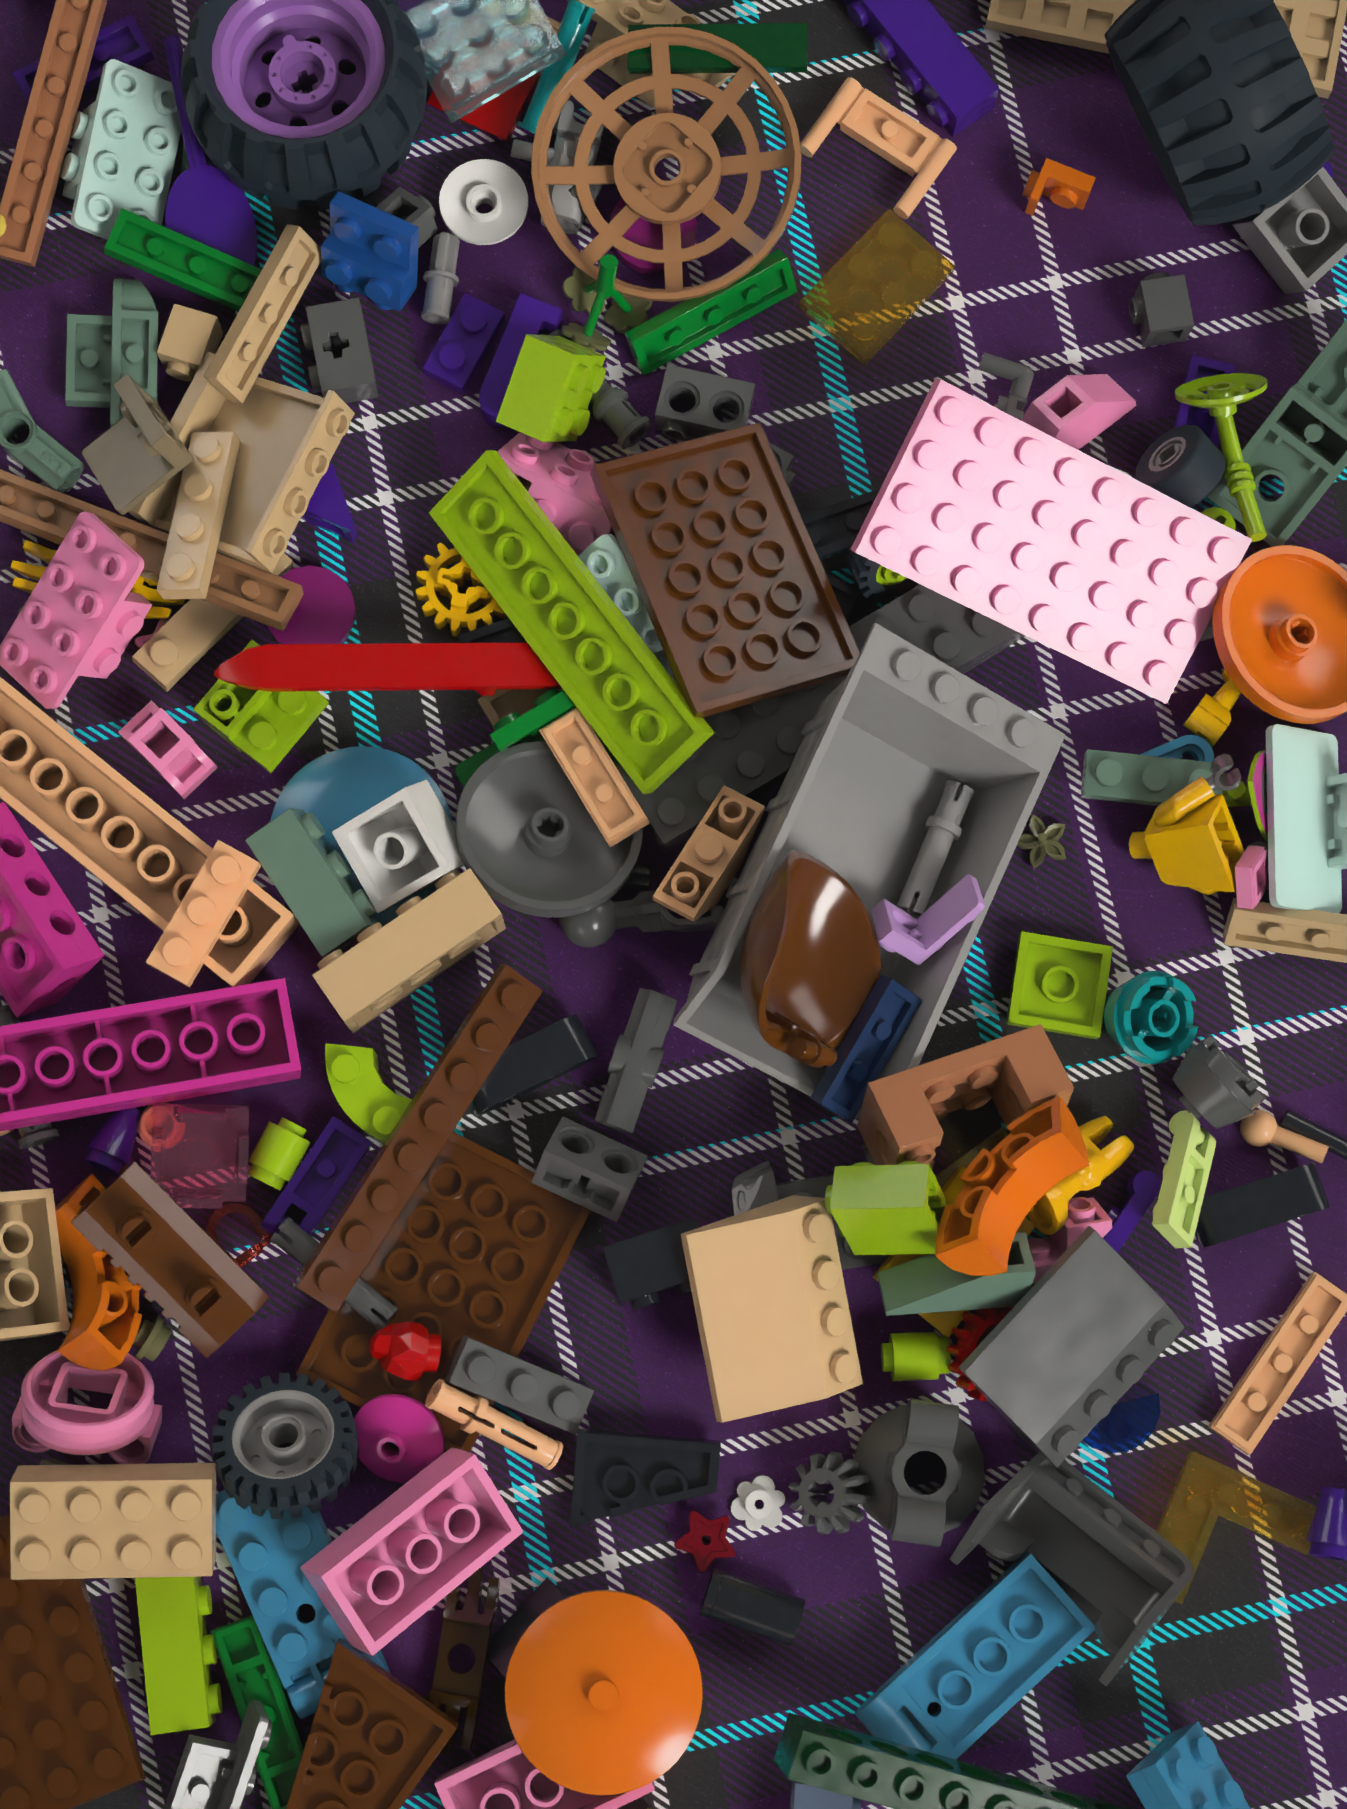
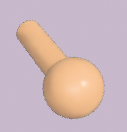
(1263, 1129)

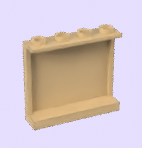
(279, 462)

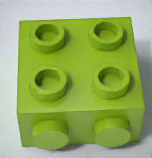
(886, 1207)

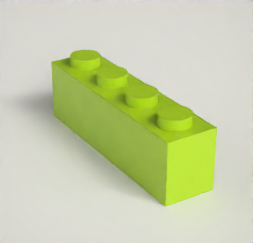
(177, 1653)

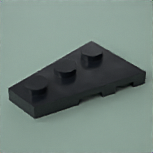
(637, 1471)

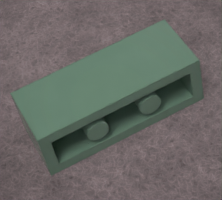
(312, 880)

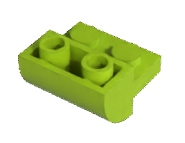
(259, 721)

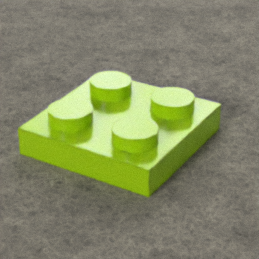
(1059, 985)

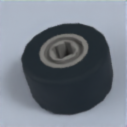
(1182, 465)

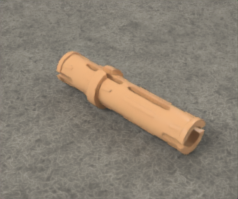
(448, 1401)

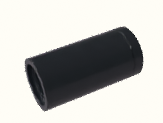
(752, 1607)

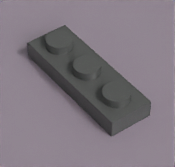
(519, 1385)

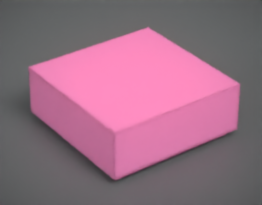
(1251, 877)

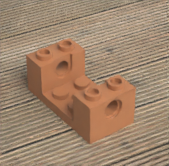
(904, 1108)

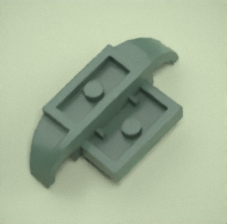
(112, 346)

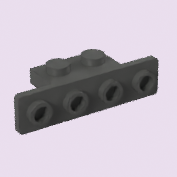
(221, 1772)

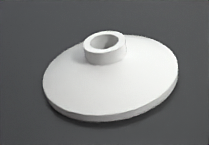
(481, 183)

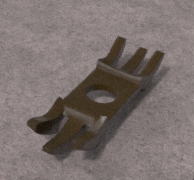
(474, 1630)

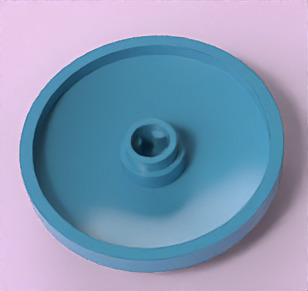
(346, 785)

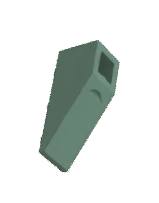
(932, 1286)

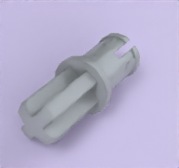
(441, 278)

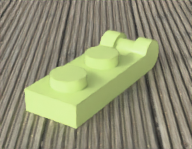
(1184, 1180)

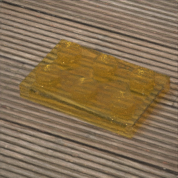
(876, 286)

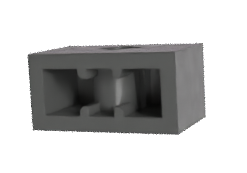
(335, 327)

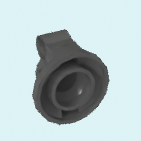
(882, 1458)

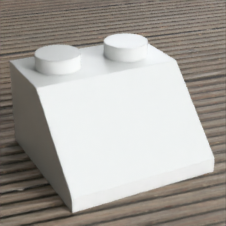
(400, 845)

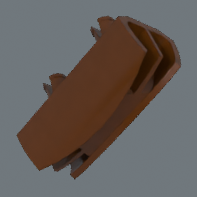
(170, 1258)

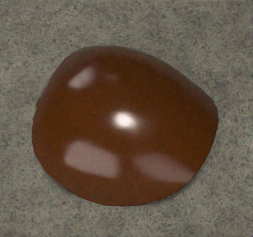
(808, 960)

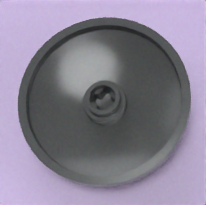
(535, 839)

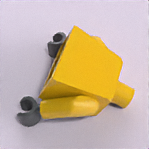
(1195, 835)

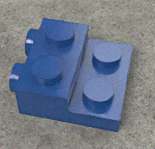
(370, 253)

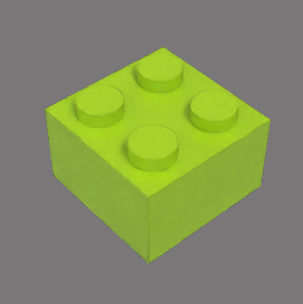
(552, 388)

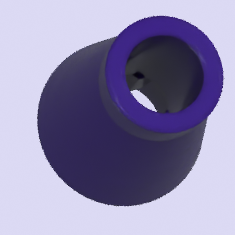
(114, 1142)
(1329, 1525)

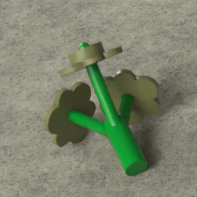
(591, 296)

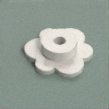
(744, 1506)

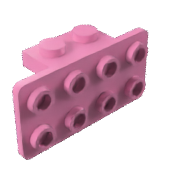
(560, 487)
(76, 614)

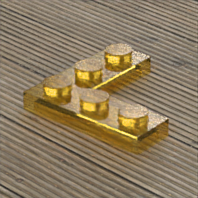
(1214, 1490)

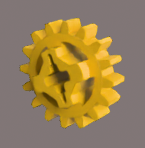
(447, 583)

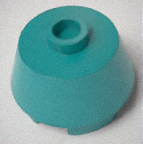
(1151, 1017)

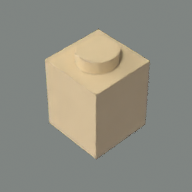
(187, 340)

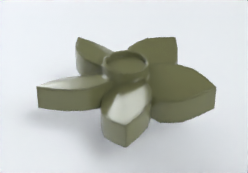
(1042, 841)

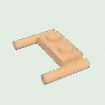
(886, 133)

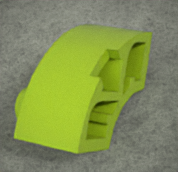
(361, 1091)

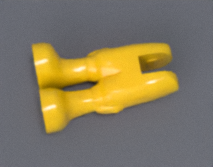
(1052, 1208)

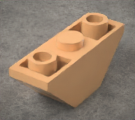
(711, 855)

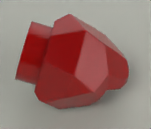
(406, 1350)

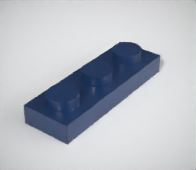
(866, 1048)

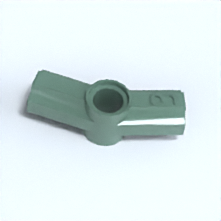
(40, 451)

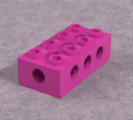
(41, 934)

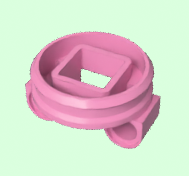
(123, 1430)

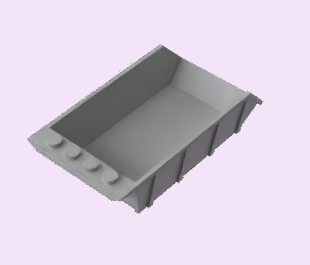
(861, 806)

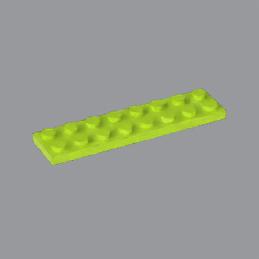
(570, 622)

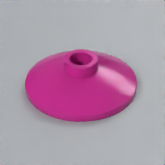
(402, 1422)

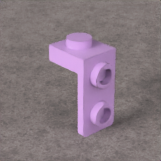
(929, 932)

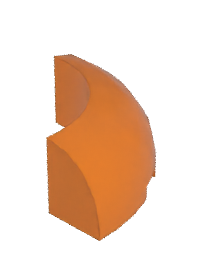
(1005, 1186)
(103, 1299)

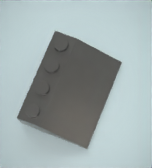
(1072, 1347)

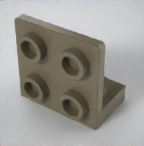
(136, 451)

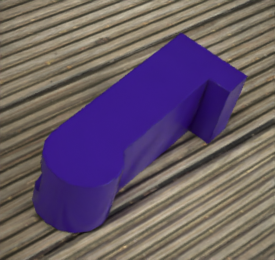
(528, 317)

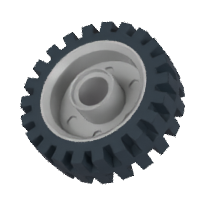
(291, 1476)

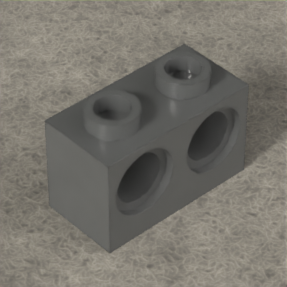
(707, 395)
(589, 1169)

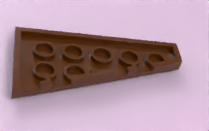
(367, 1739)

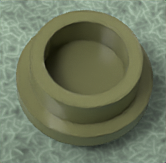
(151, 1338)

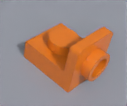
(1059, 182)

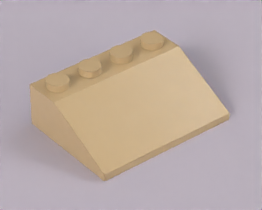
(772, 1308)

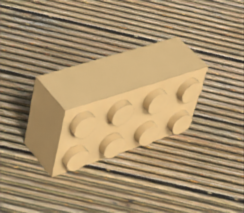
(410, 949)
(113, 1521)

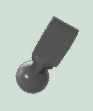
(599, 924)

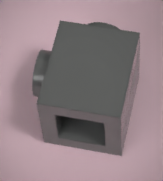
(1162, 309)

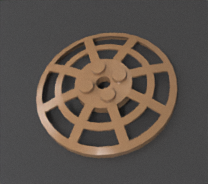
(660, 138)

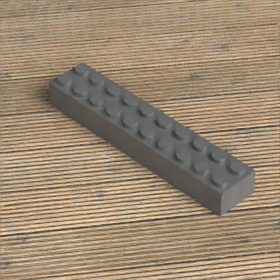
(759, 740)

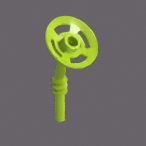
(1222, 397)

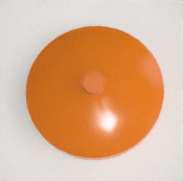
(1286, 633)
(603, 1692)

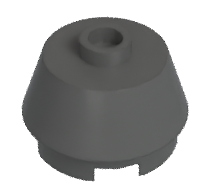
(1216, 1085)

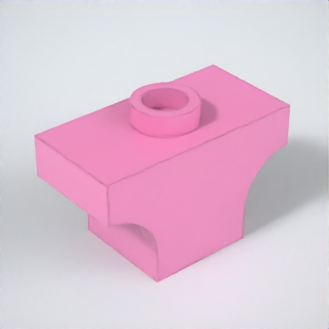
(168, 749)

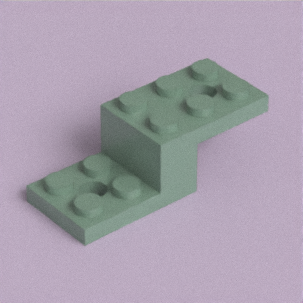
(1299, 444)

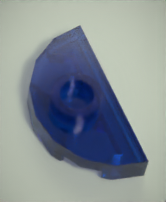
(1125, 1425)

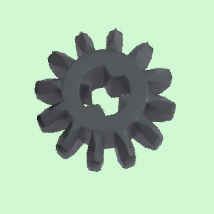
(846, 1493)

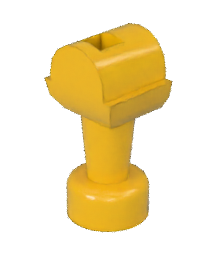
(1213, 713)

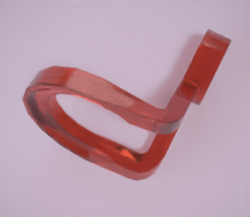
(256, 1220)

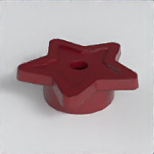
(692, 1540)

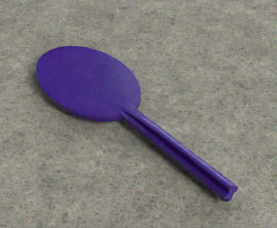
(203, 198)

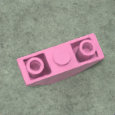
(1079, 408)

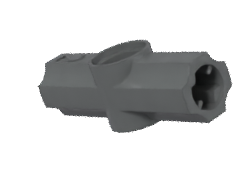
(636, 1060)

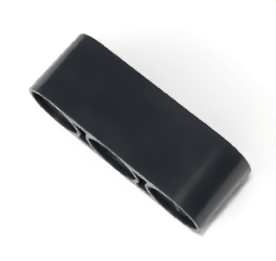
(534, 1063)
(1260, 1205)

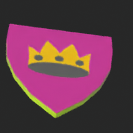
(1254, 794)

